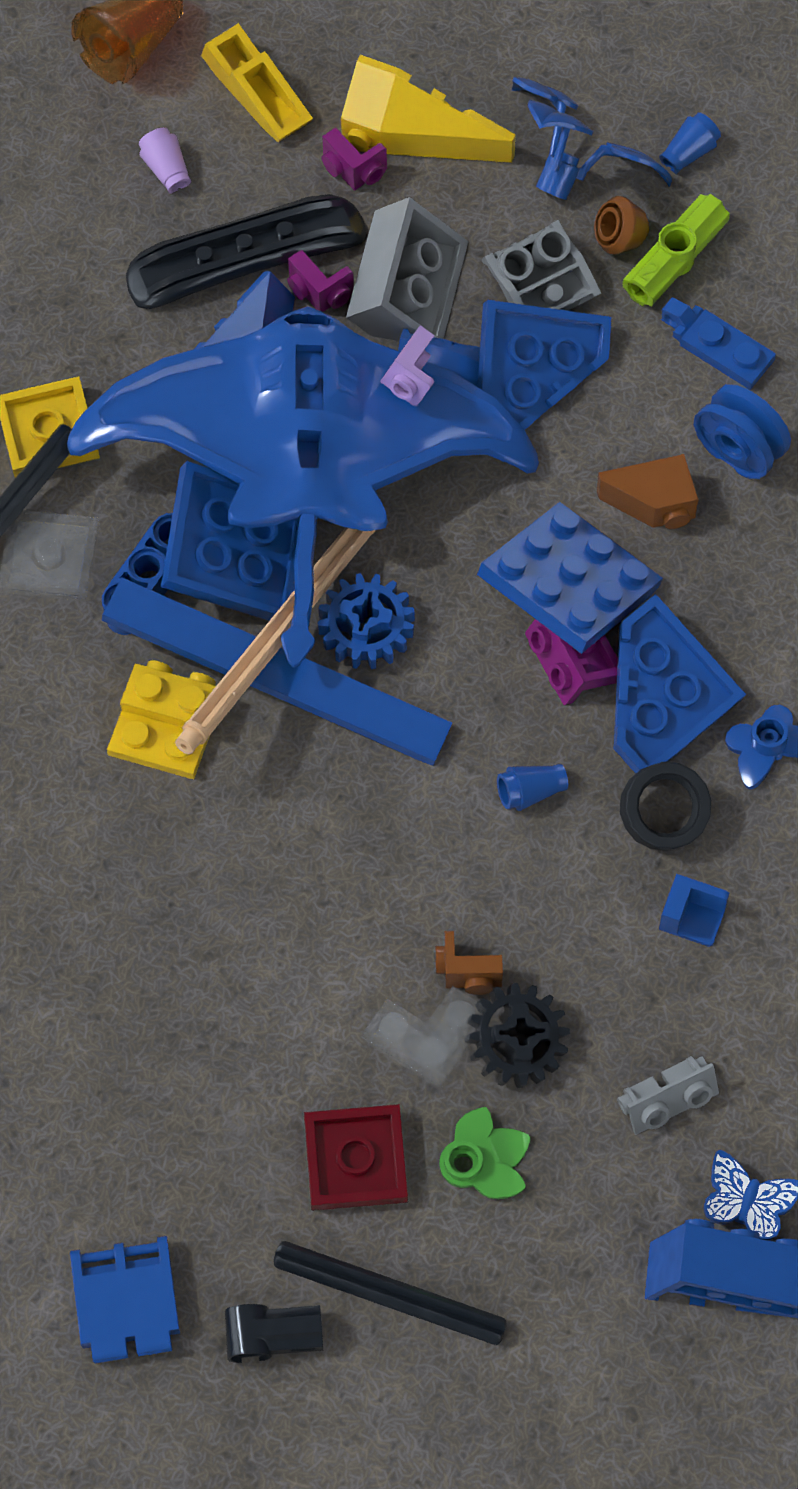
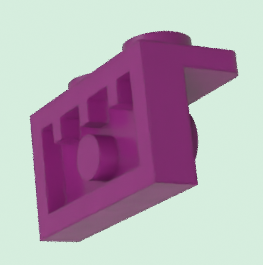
(569, 669)

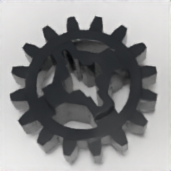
(517, 1055)

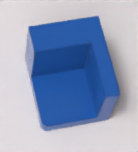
(694, 910)

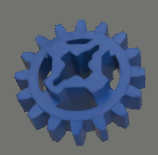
(349, 610)

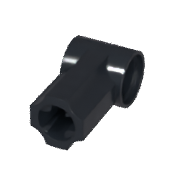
(262, 1331)

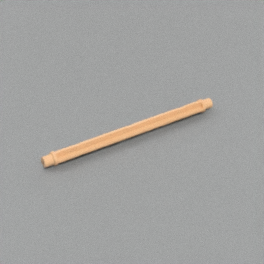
(266, 645)

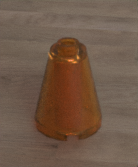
(123, 34)

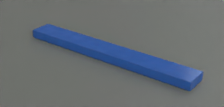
(305, 686)

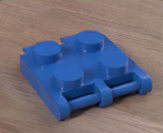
(125, 1301)

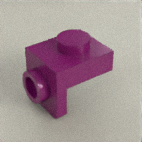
(344, 160)
(322, 292)

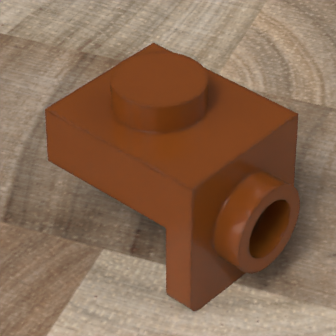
(474, 973)

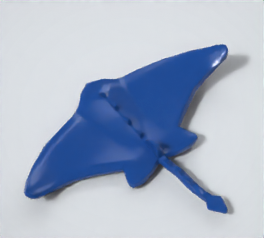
(302, 430)

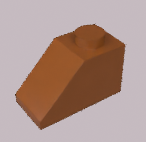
(652, 491)

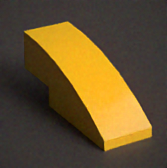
(255, 83)

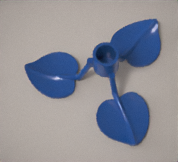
(560, 166)

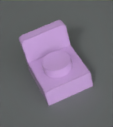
(405, 373)

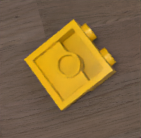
(153, 718)

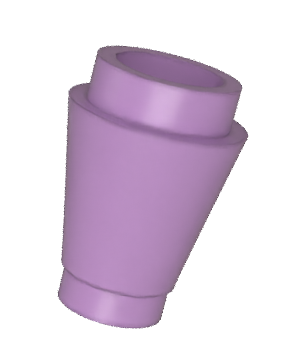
(164, 157)

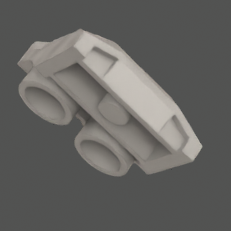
(550, 271)

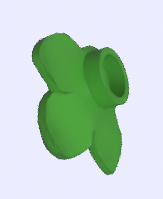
(491, 1152)

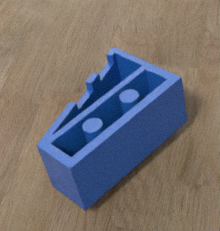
(725, 1268)

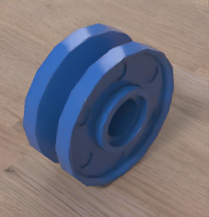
(742, 431)

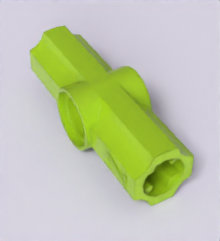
(663, 266)

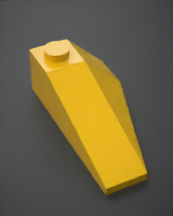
(415, 123)

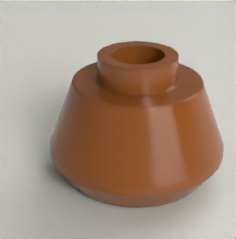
(620, 225)

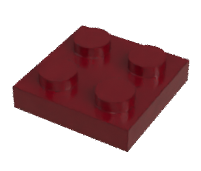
(355, 1157)

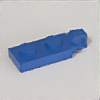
(718, 342)

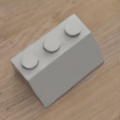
(406, 273)

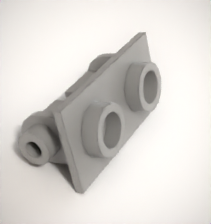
(688, 1086)

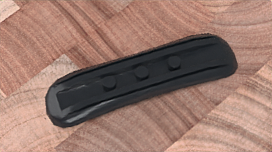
(242, 247)

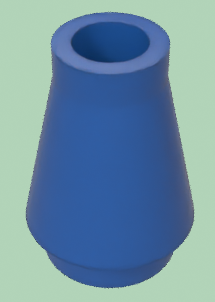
(691, 142)
(528, 785)

